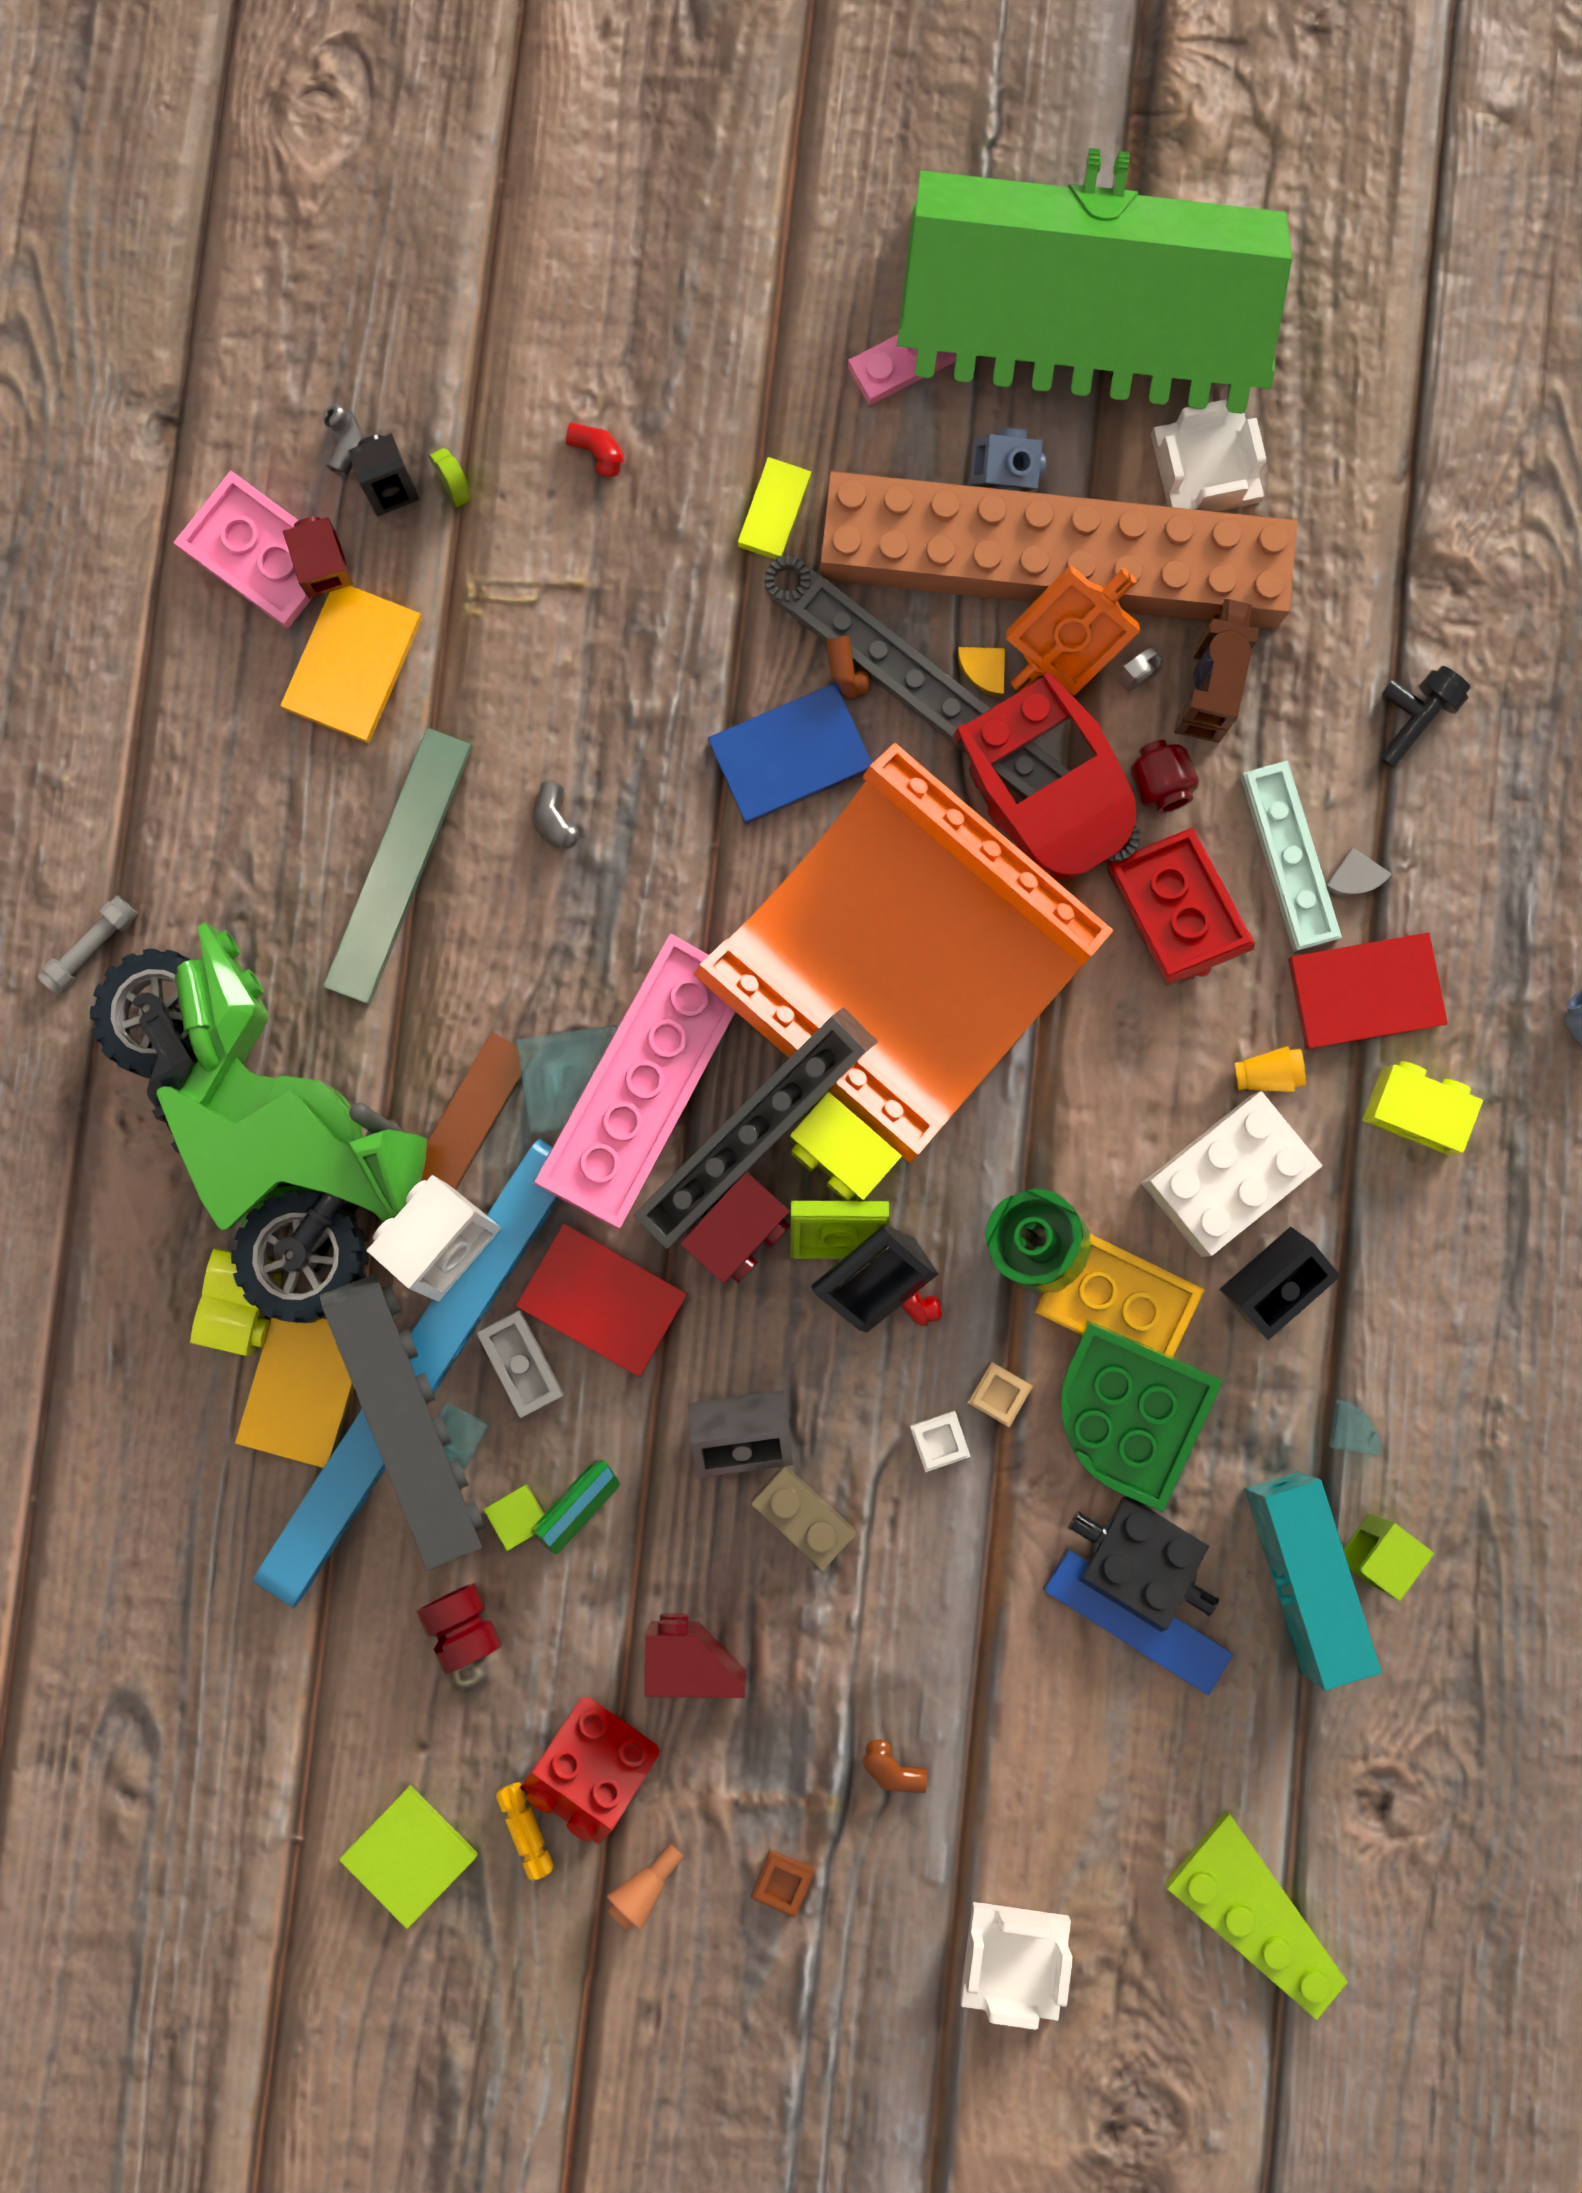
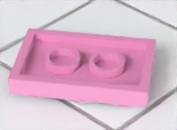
(244, 545)

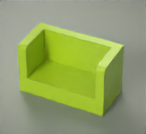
(1386, 1556)

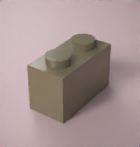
(803, 1517)

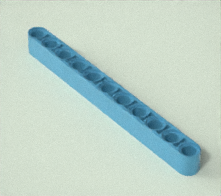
(438, 1341)

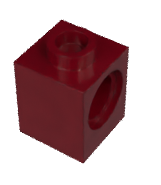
(317, 556)

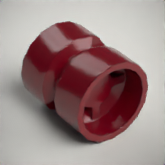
(459, 1628)

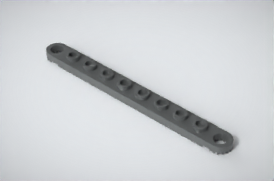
(908, 674)

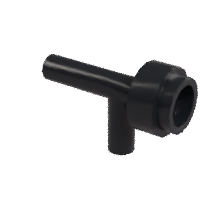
(1443, 690)

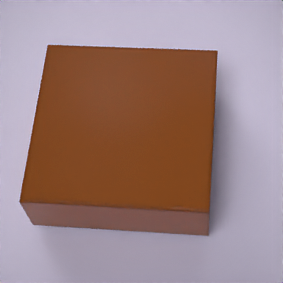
(782, 1883)

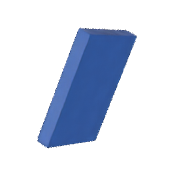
(790, 753)

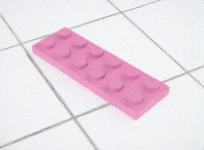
(638, 1088)

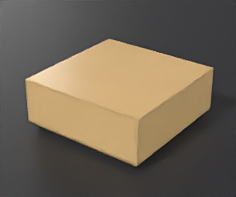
(999, 1394)

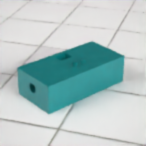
(1313, 1580)

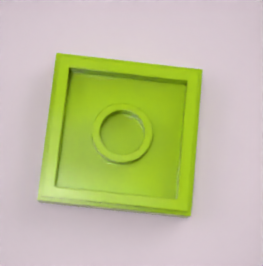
(833, 1227)
(408, 1856)

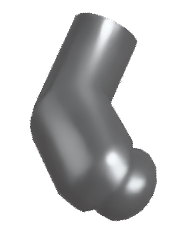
(550, 821)

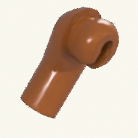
(842, 668)
(888, 1773)

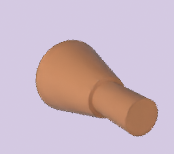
(637, 1896)

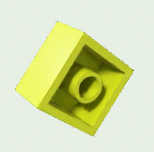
(842, 1149)

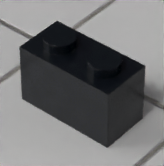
(1280, 1282)

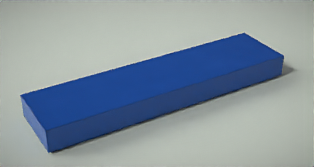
(1177, 1649)

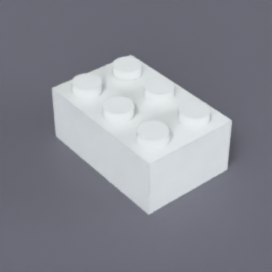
(1231, 1174)

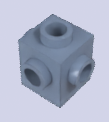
(1007, 461)

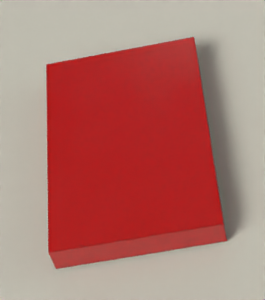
(1180, 906)
(1367, 991)
(601, 1300)

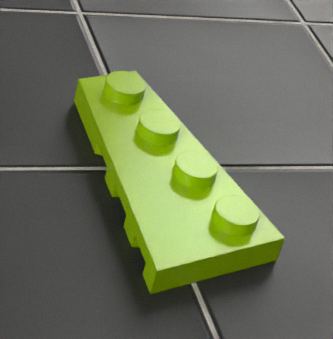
(1248, 1908)

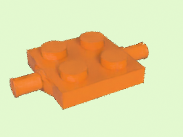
(1073, 630)

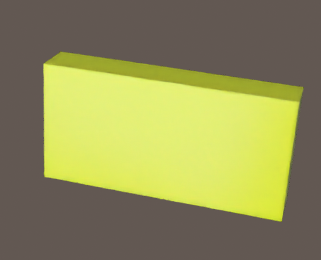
(774, 509)

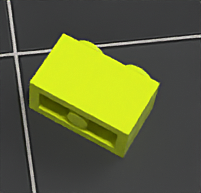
(1423, 1108)

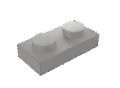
(520, 1364)

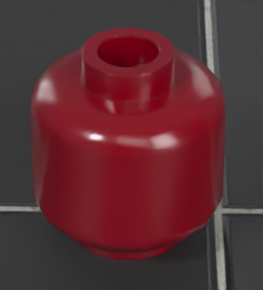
(1164, 776)

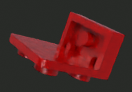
(590, 1770)

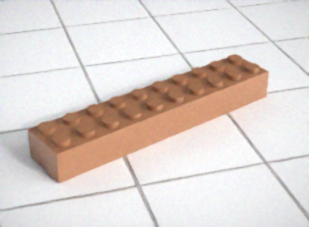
(1023, 541)

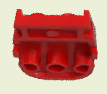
(1075, 818)

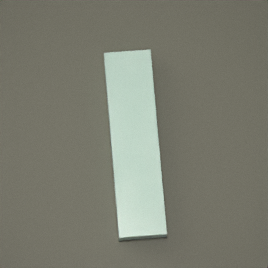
(1290, 856)

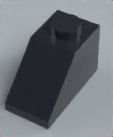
(383, 474)

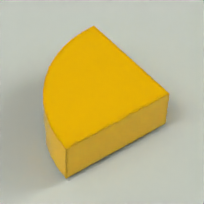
(984, 668)

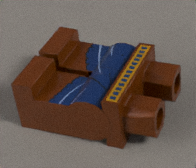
(1219, 674)

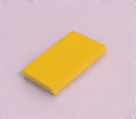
(351, 662)
(1126, 1298)
(297, 1394)

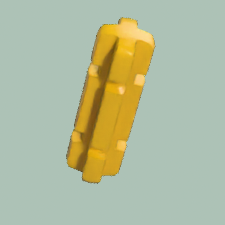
(524, 1831)

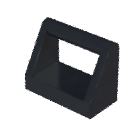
(880, 1285)

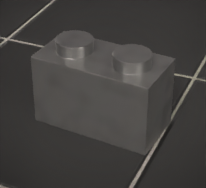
(740, 1434)

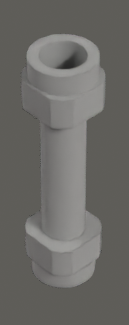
(59, 974)

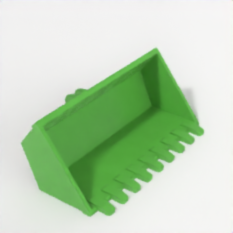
(1094, 284)

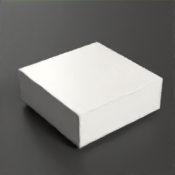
(939, 1441)

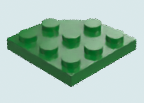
(1133, 1413)

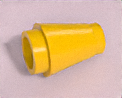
(1272, 1071)

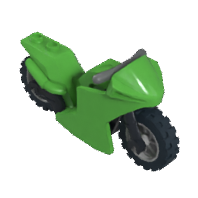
(251, 1138)

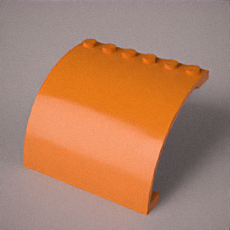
(922, 934)

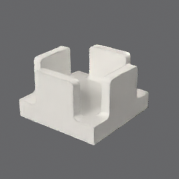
(1210, 459)
(1016, 1965)

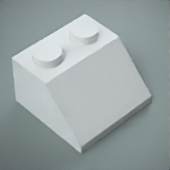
(432, 1238)

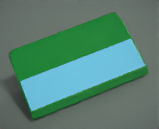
(575, 1506)

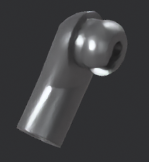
(346, 435)

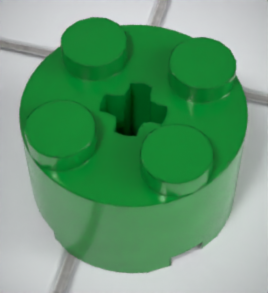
(1038, 1214)

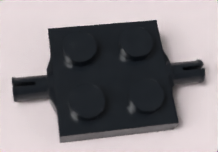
(1143, 1563)

